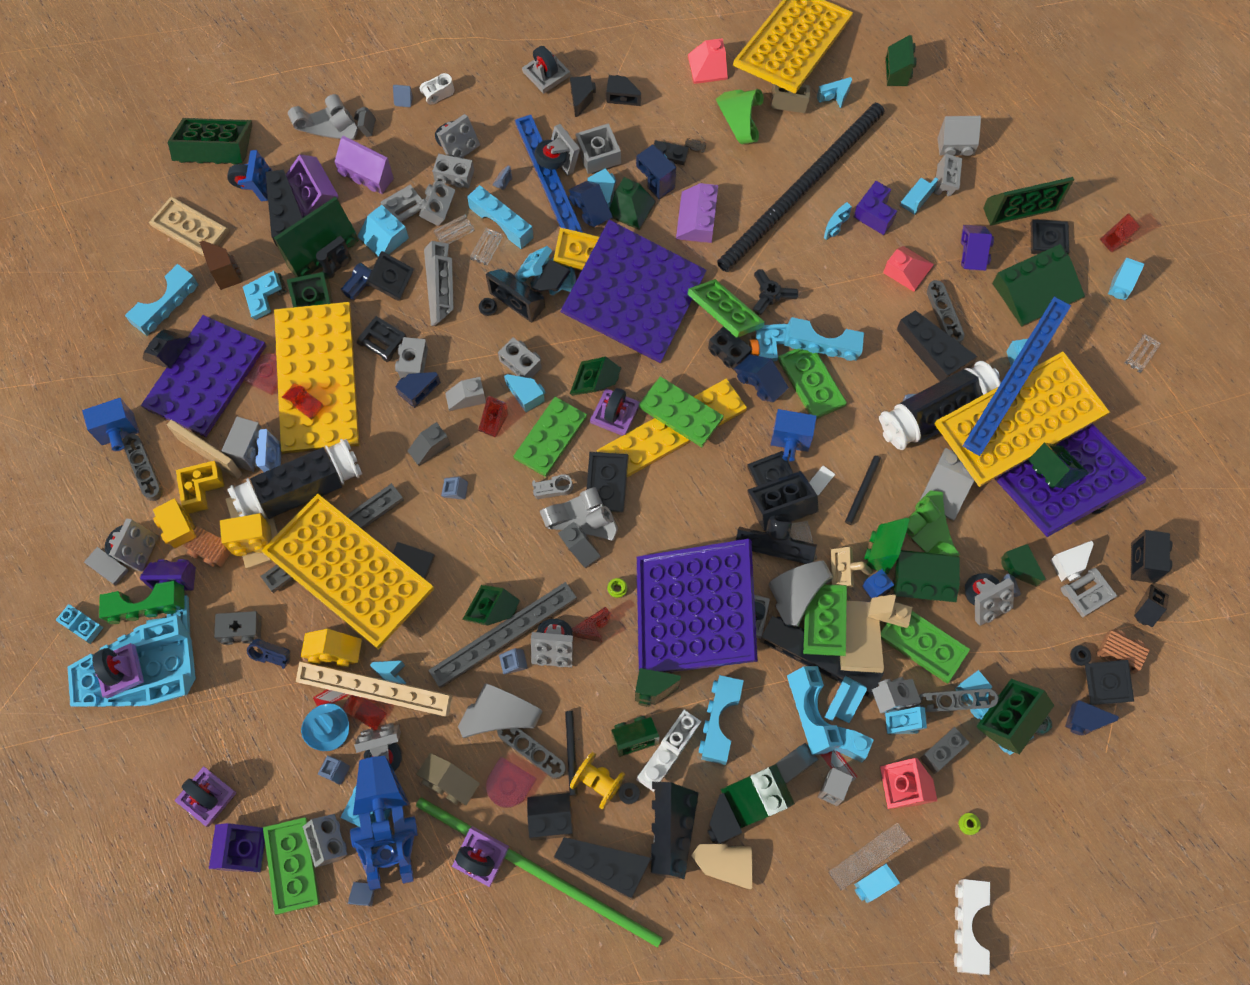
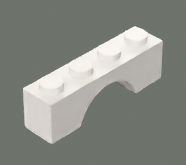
(971, 956)

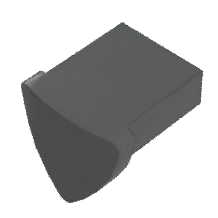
(365, 121)

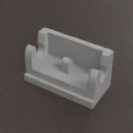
(948, 174)

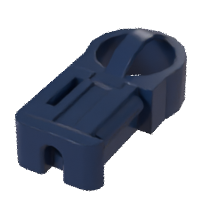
(271, 653)

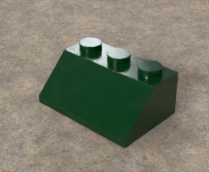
(927, 576)
(1016, 715)

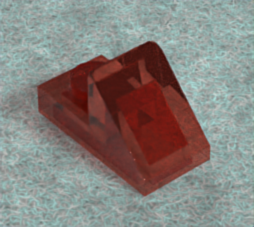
(1121, 233)
(302, 401)
(587, 628)

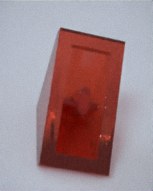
(493, 416)
(364, 711)

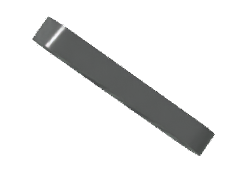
(948, 312)
(139, 468)
(956, 697)
(529, 752)

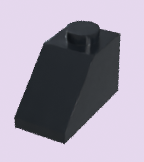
(622, 91)
(582, 93)
(1151, 606)
(723, 822)

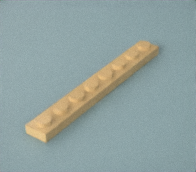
(374, 688)

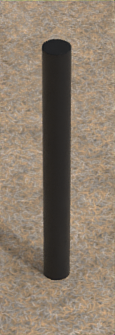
(862, 490)
(571, 753)

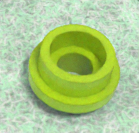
(617, 582)
(963, 824)

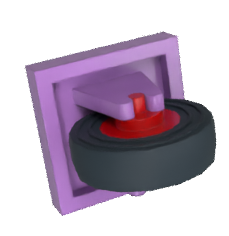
(615, 411)
(117, 669)
(205, 796)
(480, 856)

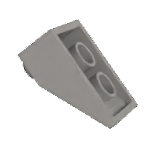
(951, 479)

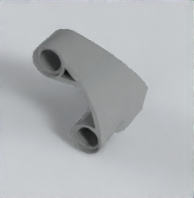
(330, 122)
(584, 510)
(797, 589)
(497, 711)

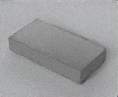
(106, 566)

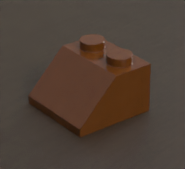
(221, 265)

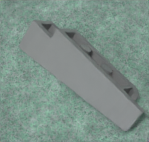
(439, 280)

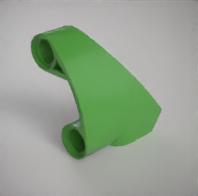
(737, 109)
(929, 525)

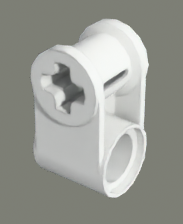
(439, 88)

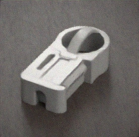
(550, 489)

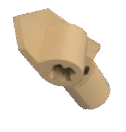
(726, 863)

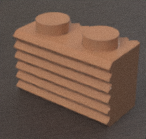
(207, 547)
(1119, 647)

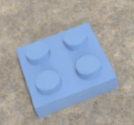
(268, 451)

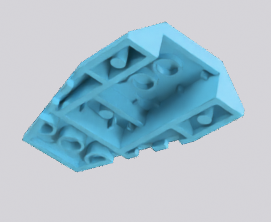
(165, 663)

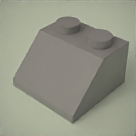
(959, 135)

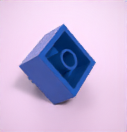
(110, 423)
(793, 432)

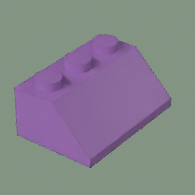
(363, 165)
(310, 184)
(697, 213)

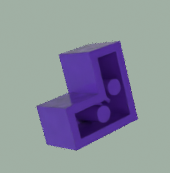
(873, 208)
(976, 247)

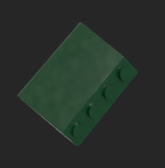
(210, 140)
(1026, 201)
(311, 234)
(1035, 281)

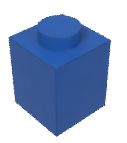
(878, 584)

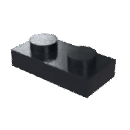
(674, 152)

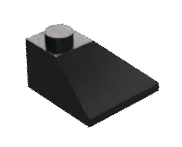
(165, 348)

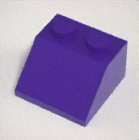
(164, 571)
(237, 848)

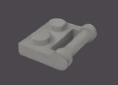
(401, 201)
(1093, 597)

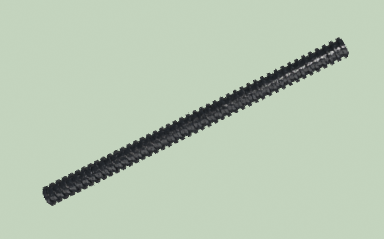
(800, 187)

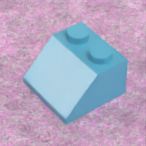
(382, 231)

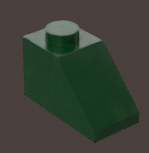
(1023, 565)

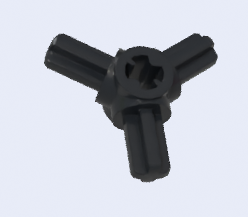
(770, 292)

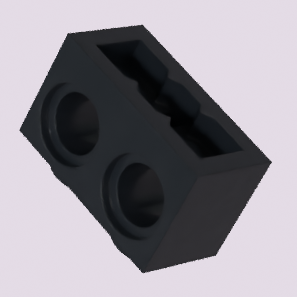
(733, 346)

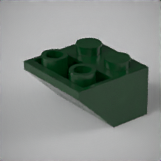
(900, 62)

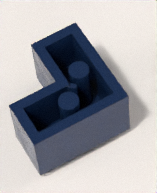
(658, 170)
(592, 202)
(763, 375)

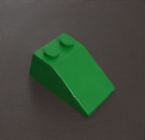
(886, 545)

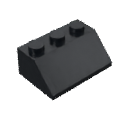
(515, 294)
(786, 497)

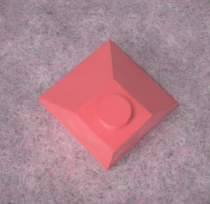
(708, 62)
(907, 268)
(907, 784)

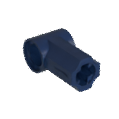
(357, 281)

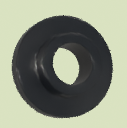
(485, 303)
(1075, 657)
(629, 800)

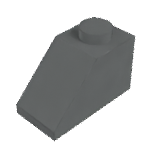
(428, 444)
(579, 544)

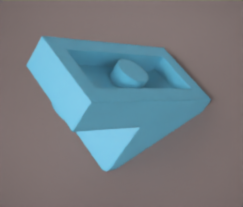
(837, 90)
(388, 670)
(906, 721)

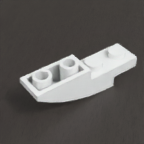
(669, 750)

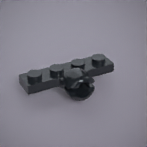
(777, 541)

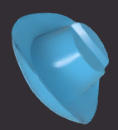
(325, 727)

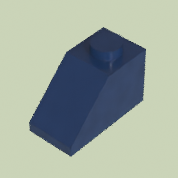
(417, 386)
(1087, 718)

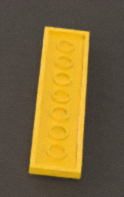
(657, 440)

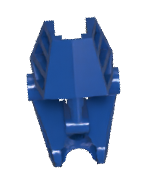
(374, 842)

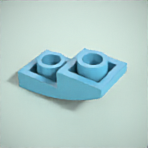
(835, 222)
(79, 623)

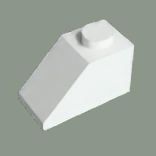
(1072, 561)

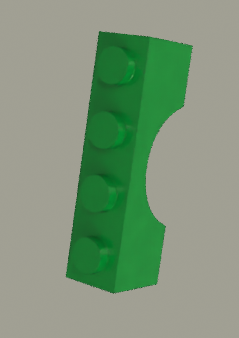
(164, 598)

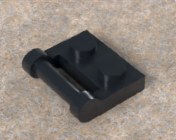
(338, 254)
(385, 334)

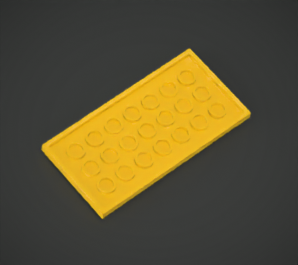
(793, 41)
(318, 354)
(1046, 409)
(348, 570)

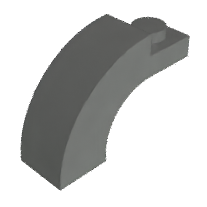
(796, 762)

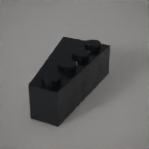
(282, 203)
(935, 347)
(672, 828)
(607, 866)

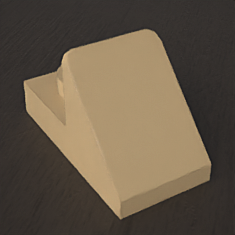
(887, 610)

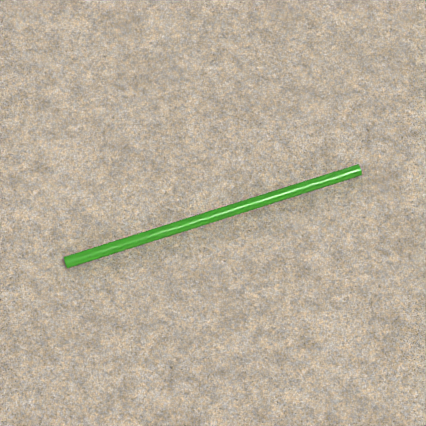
(549, 878)

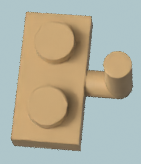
(843, 567)

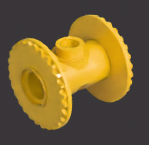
(598, 779)

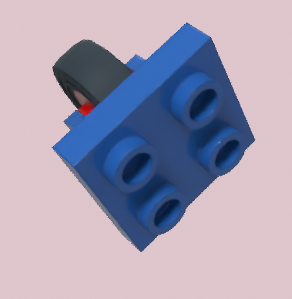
(251, 175)

